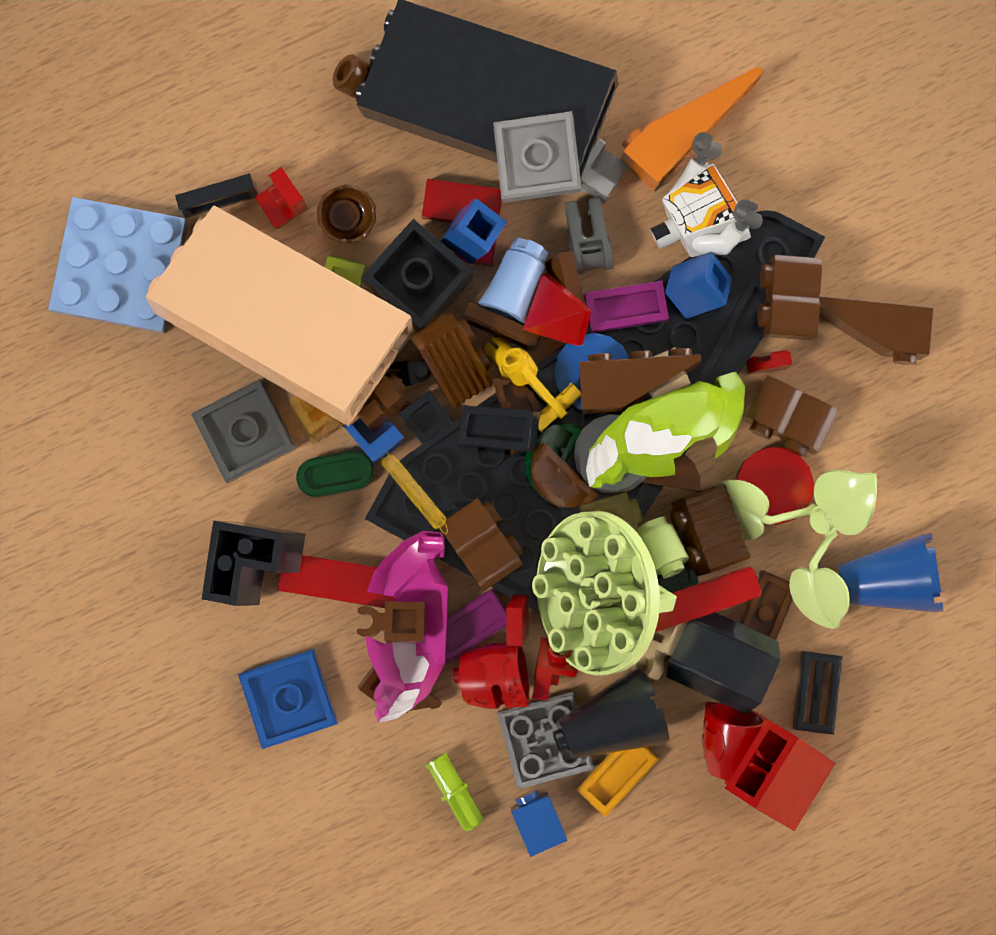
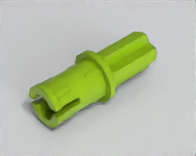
(455, 792)

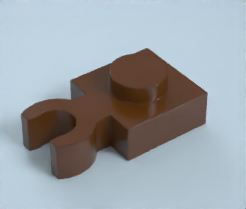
(401, 622)

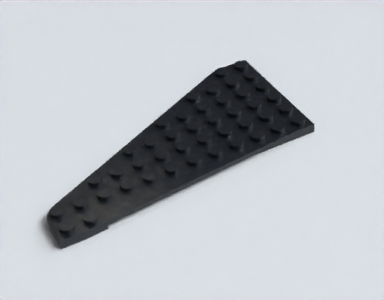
(460, 474)

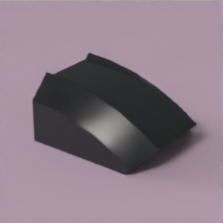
(725, 661)

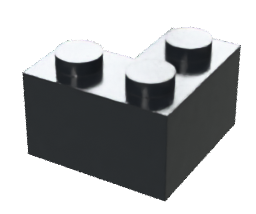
(242, 554)

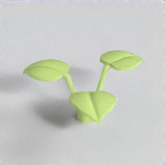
(843, 504)

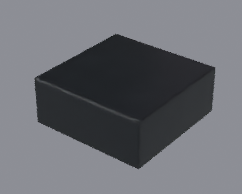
(426, 417)

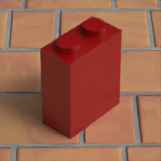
(780, 775)

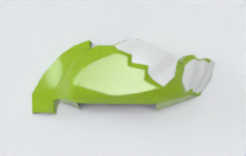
(664, 427)

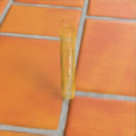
(411, 488)

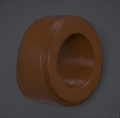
(349, 74)

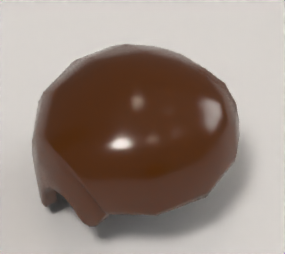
(346, 214)

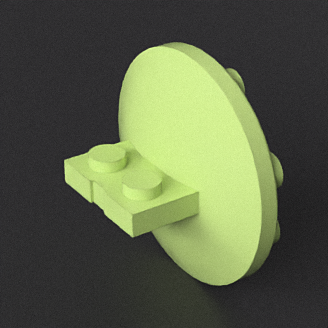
(598, 593)

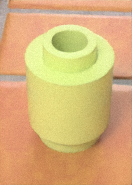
(663, 547)

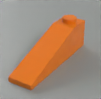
(669, 139)

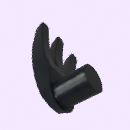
(411, 372)

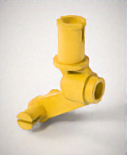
(522, 370)

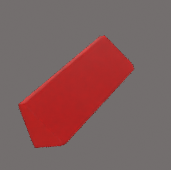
(711, 597)

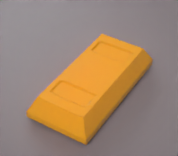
(616, 777)

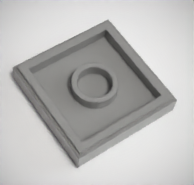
(537, 157)

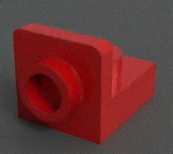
(281, 200)
(549, 668)

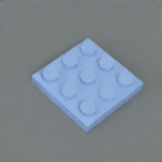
(110, 262)

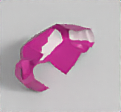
(410, 669)

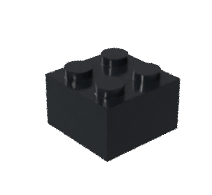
(418, 275)

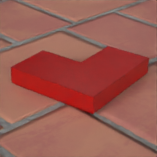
(447, 198)

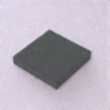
(244, 431)

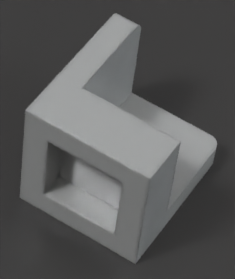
(602, 172)

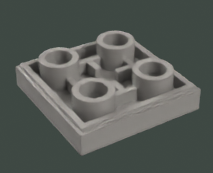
(532, 743)

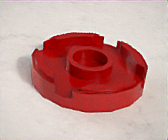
(781, 477)

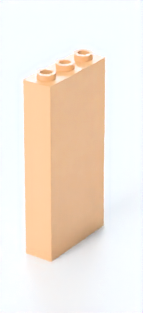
(280, 314)

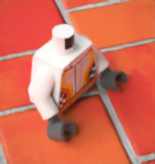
(703, 208)

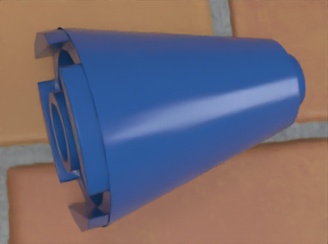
(895, 577)

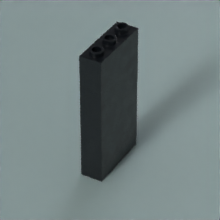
(459, 77)

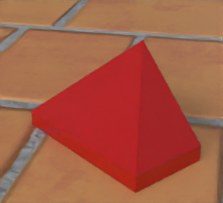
(557, 313)

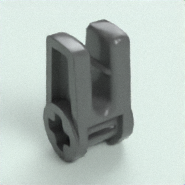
(587, 251)

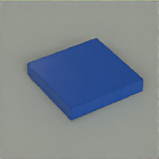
(288, 699)

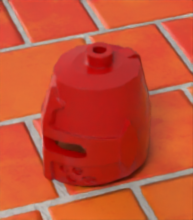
(494, 676)
(727, 737)

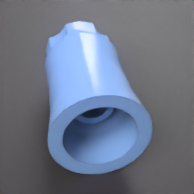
(516, 281)

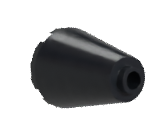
(614, 720)

